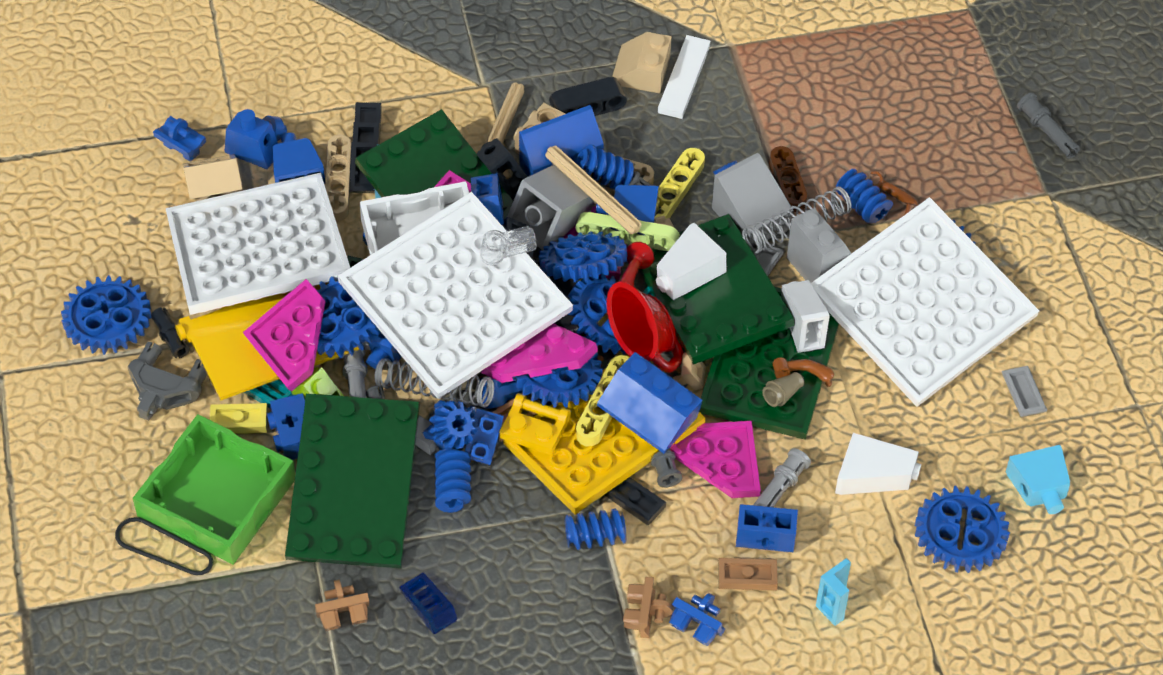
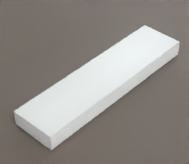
(684, 77)

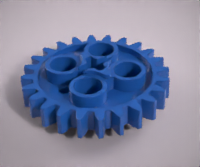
(583, 256)
(589, 307)
(106, 309)
(341, 318)
(563, 384)
(989, 533)

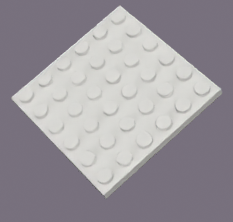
(256, 243)
(923, 301)
(447, 305)

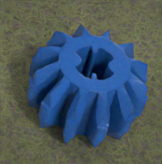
(443, 420)

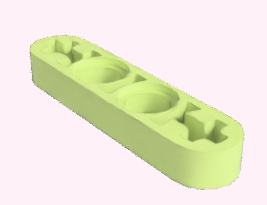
(657, 235)

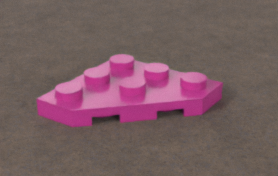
(290, 334)
(545, 351)
(723, 456)

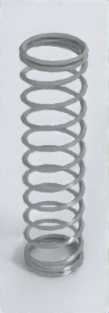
(834, 204)
(479, 388)

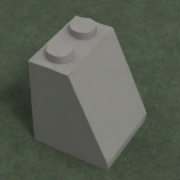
(750, 195)
(549, 205)
(814, 245)

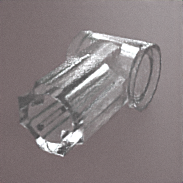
(507, 244)

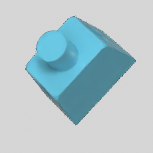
(1040, 477)

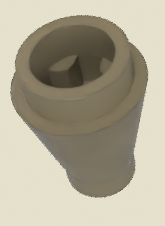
(782, 389)

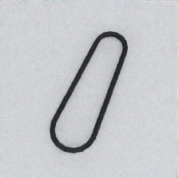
(117, 537)

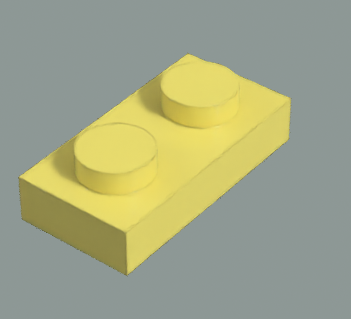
(241, 417)

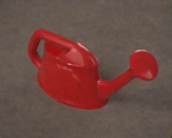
(641, 319)

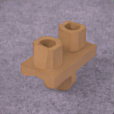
(355, 604)
(641, 618)

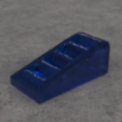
(437, 617)

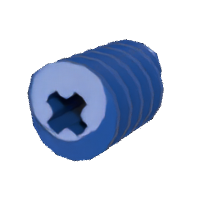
(606, 166)
(864, 196)
(452, 480)
(595, 528)

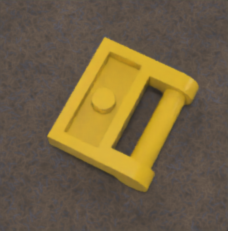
(532, 431)

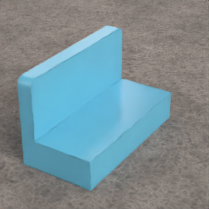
(834, 593)

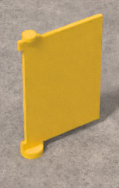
(227, 353)

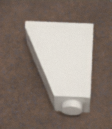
(690, 263)
(809, 315)
(876, 467)

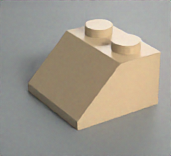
(644, 62)
(212, 177)

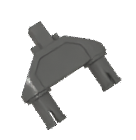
(161, 388)

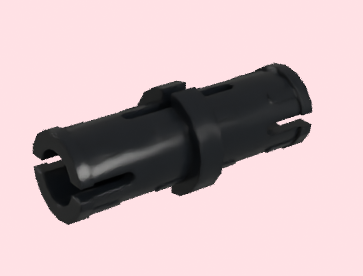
(168, 332)

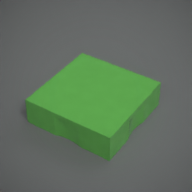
(215, 489)

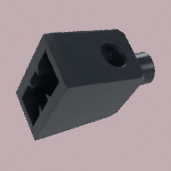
(498, 160)

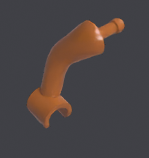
(895, 192)
(783, 368)

